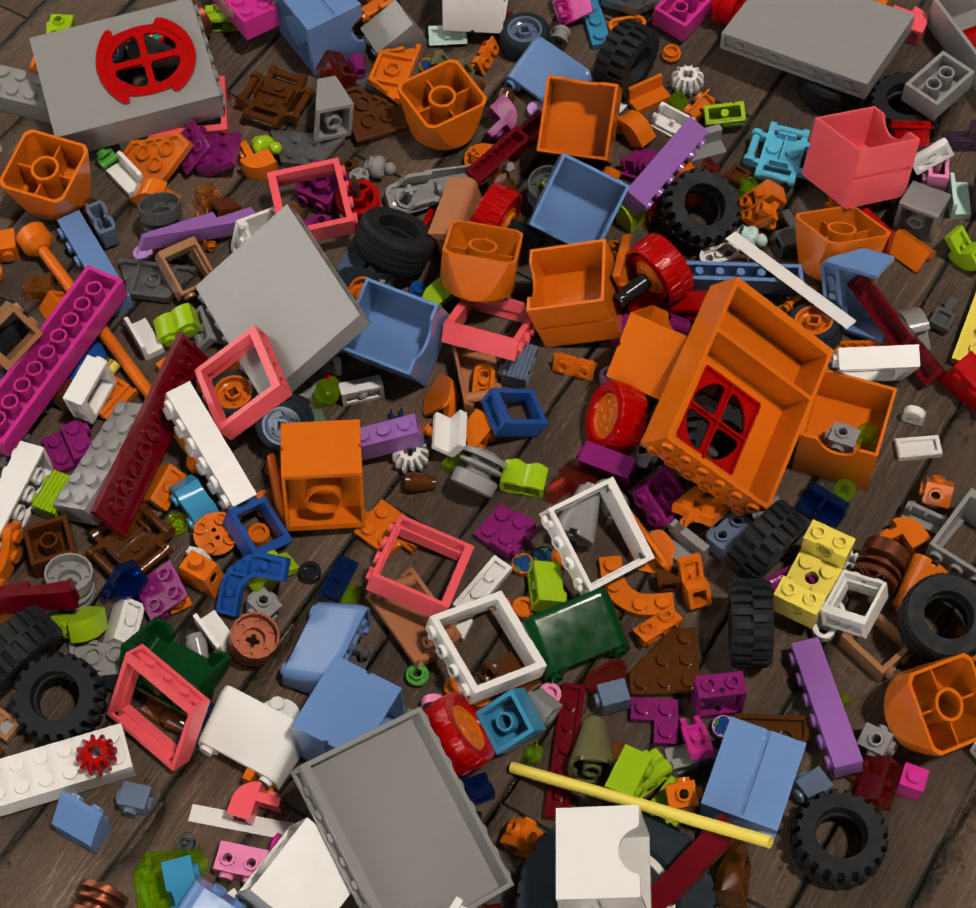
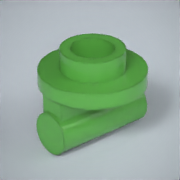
(106, 158)

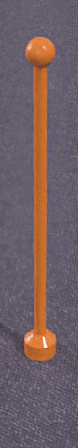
(36, 241)

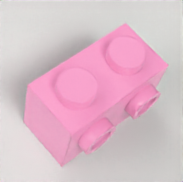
(937, 176)
(237, 861)

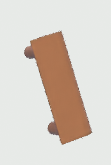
(457, 203)
(465, 363)
(409, 625)

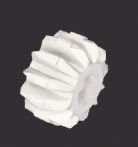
(687, 80)
(411, 458)

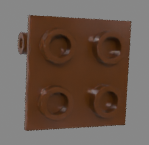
(505, 665)

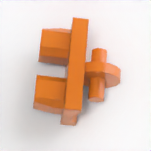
(763, 217)

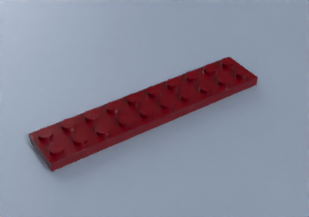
(146, 440)

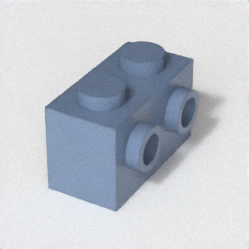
(726, 534)

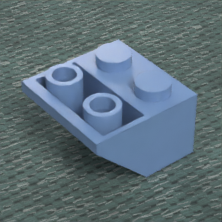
(81, 822)

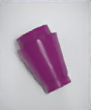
(358, 63)

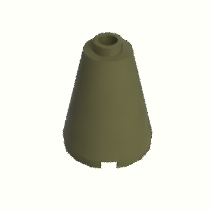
(592, 754)

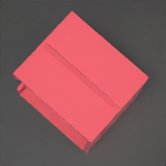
(858, 158)

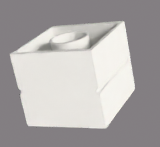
(475, 15)
(602, 857)
(297, 873)

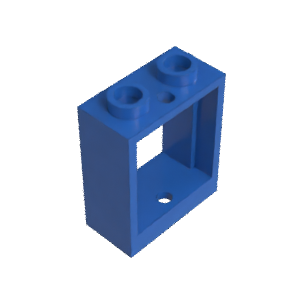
(498, 416)
(242, 538)

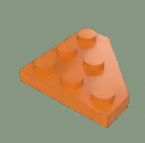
(158, 154)

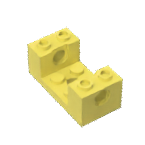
(823, 555)

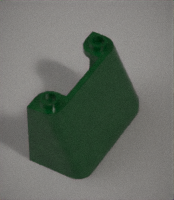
(576, 633)
(195, 668)

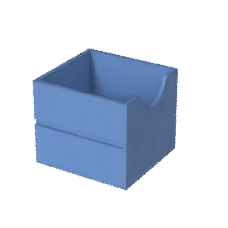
(320, 26)
(577, 202)
(402, 332)
(344, 707)
(752, 777)

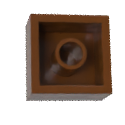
(48, 540)

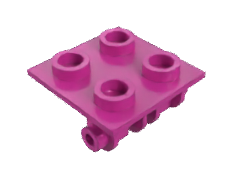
(571, 10)

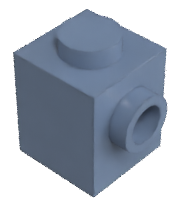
(612, 696)
(810, 783)
(135, 799)

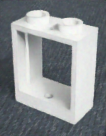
(90, 389)
(849, 621)

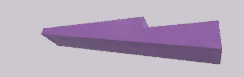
(202, 227)

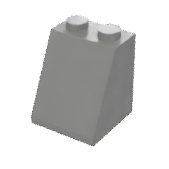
(392, 29)
(332, 110)
(921, 210)

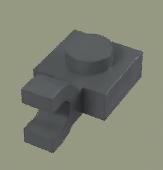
(944, 317)

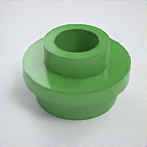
(417, 681)

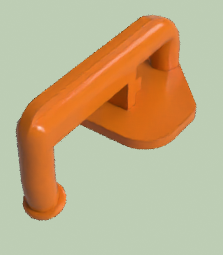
(440, 395)
(275, 494)
(661, 547)

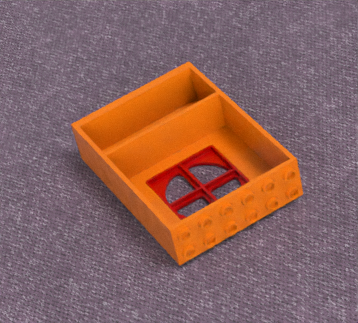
(771, 371)

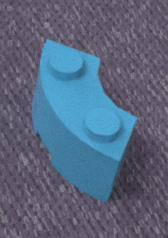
(192, 499)
(179, 876)

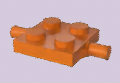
(699, 508)
(376, 527)

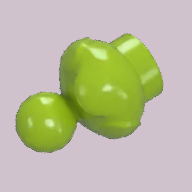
(265, 141)

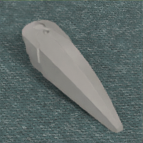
(424, 189)

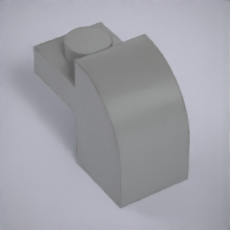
(917, 322)

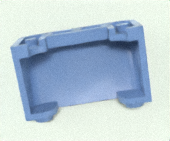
(540, 60)
(329, 632)

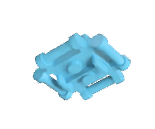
(780, 155)

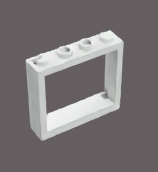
(876, 362)
(625, 522)
(514, 631)

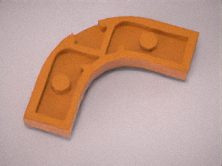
(9, 552)
(629, 600)

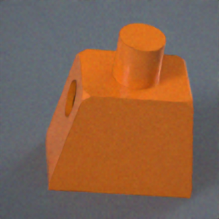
(198, 571)

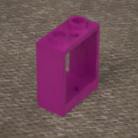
(608, 463)
(707, 696)

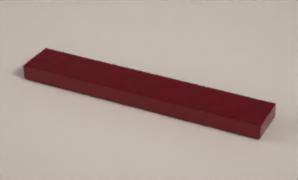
(565, 738)

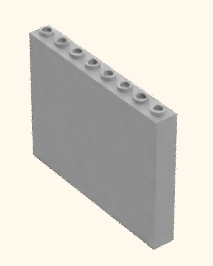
(821, 40)
(287, 291)
(401, 820)

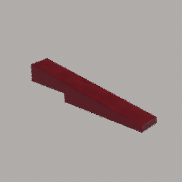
(506, 149)
(894, 326)
(47, 596)
(690, 867)

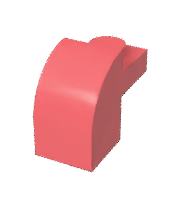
(919, 25)
(248, 799)

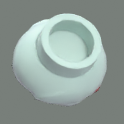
(753, 235)

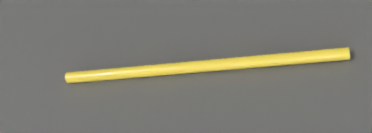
(645, 805)

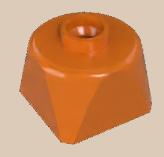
(442, 106)
(48, 175)
(835, 232)
(480, 261)
(933, 706)

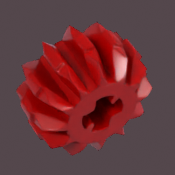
(90, 748)

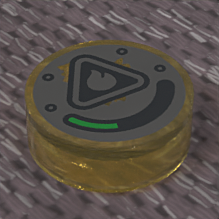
(186, 841)

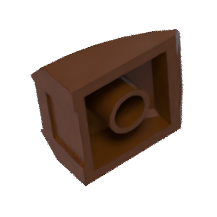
(734, 877)

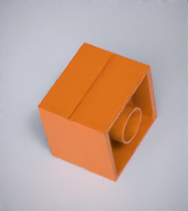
(579, 119)
(574, 294)
(647, 351)
(850, 402)
(322, 475)

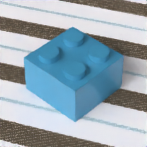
(510, 721)

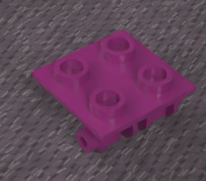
(196, 136)
(637, 162)
(162, 591)

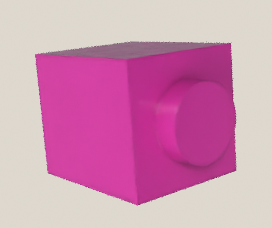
(912, 781)

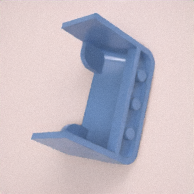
(838, 272)

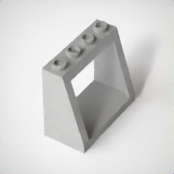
(963, 513)

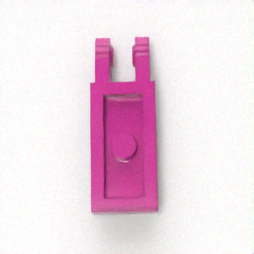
(696, 739)

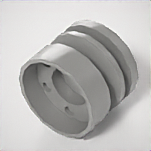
(478, 471)
(75, 567)

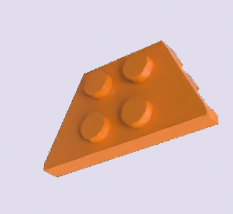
(392, 68)
(621, 269)

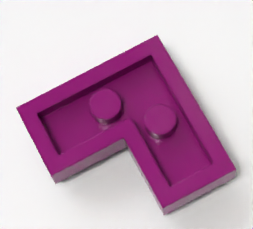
(662, 714)

